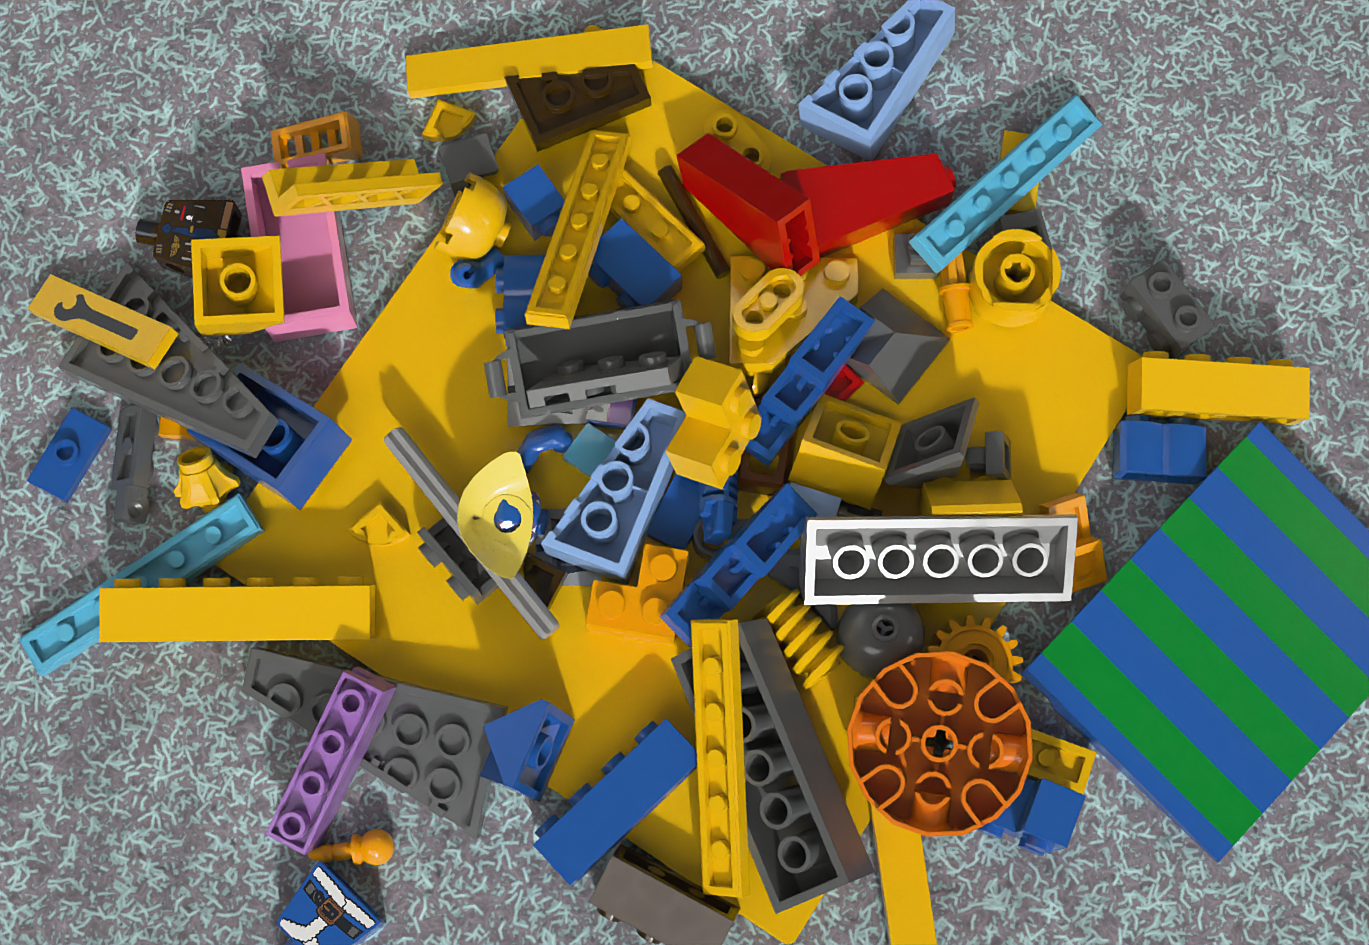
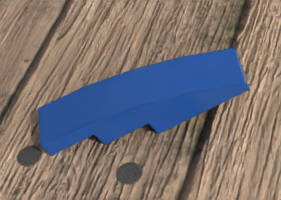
(808, 377)
(740, 562)

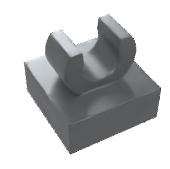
(907, 261)

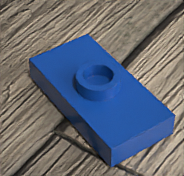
(69, 455)

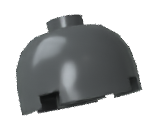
(872, 652)

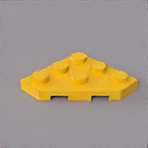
(822, 288)

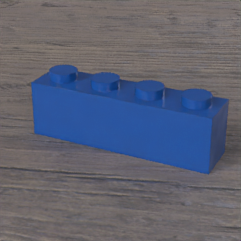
(617, 802)

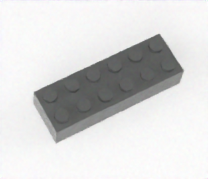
(793, 803)

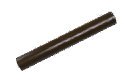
(693, 220)

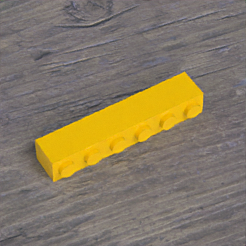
(237, 612)

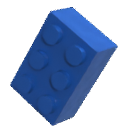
(298, 449)

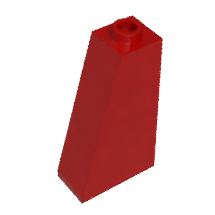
(871, 196)
(752, 204)

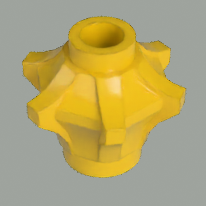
(203, 479)

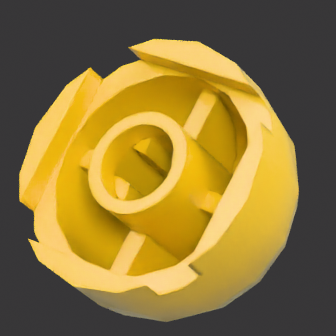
(474, 221)

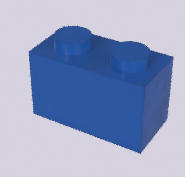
(633, 268)

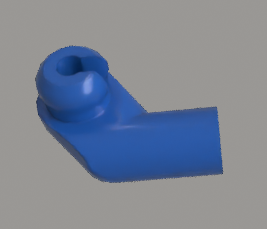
(476, 272)

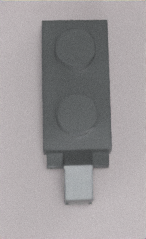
(133, 464)

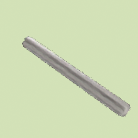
(447, 503)

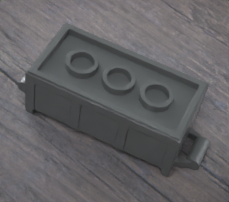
(618, 332)

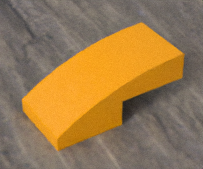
(1089, 556)

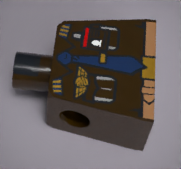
(186, 222)

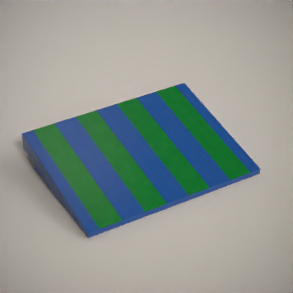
(1223, 644)

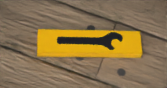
(103, 321)

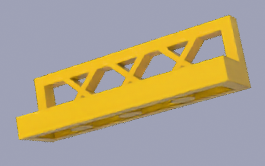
(347, 186)

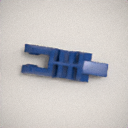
(718, 509)

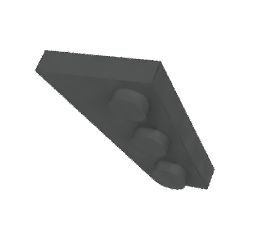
(583, 381)

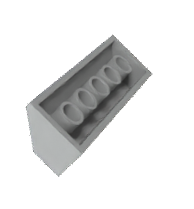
(937, 559)

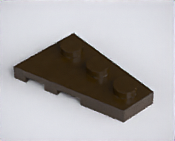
(573, 104)

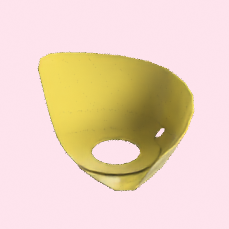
(497, 481)

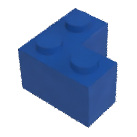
(1039, 817)

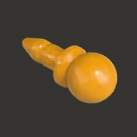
(373, 847)

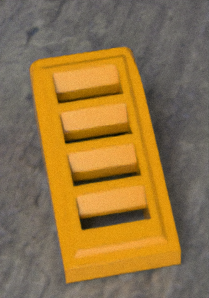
(331, 124)

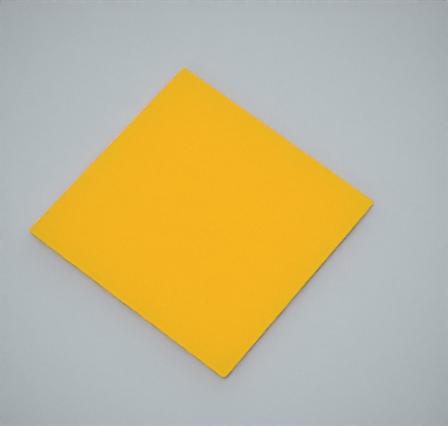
(421, 368)

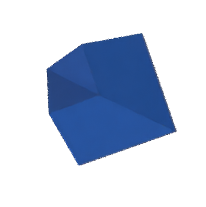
(526, 747)

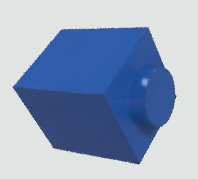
(535, 202)

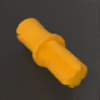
(956, 296)

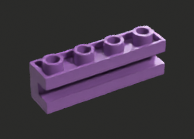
(331, 760)

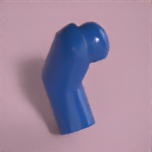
(541, 440)

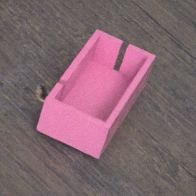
(313, 259)

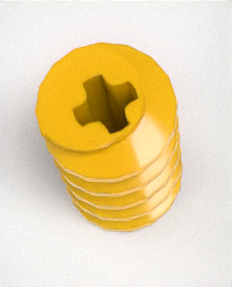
(801, 637)

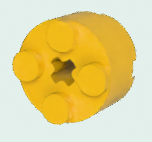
(1035, 276)

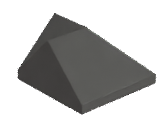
(896, 346)
(932, 446)

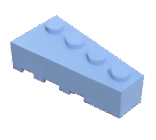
(873, 89)
(614, 511)

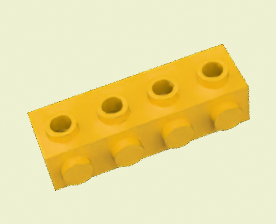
(1218, 390)

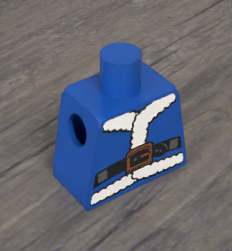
(328, 912)

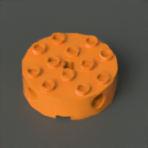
(966, 783)

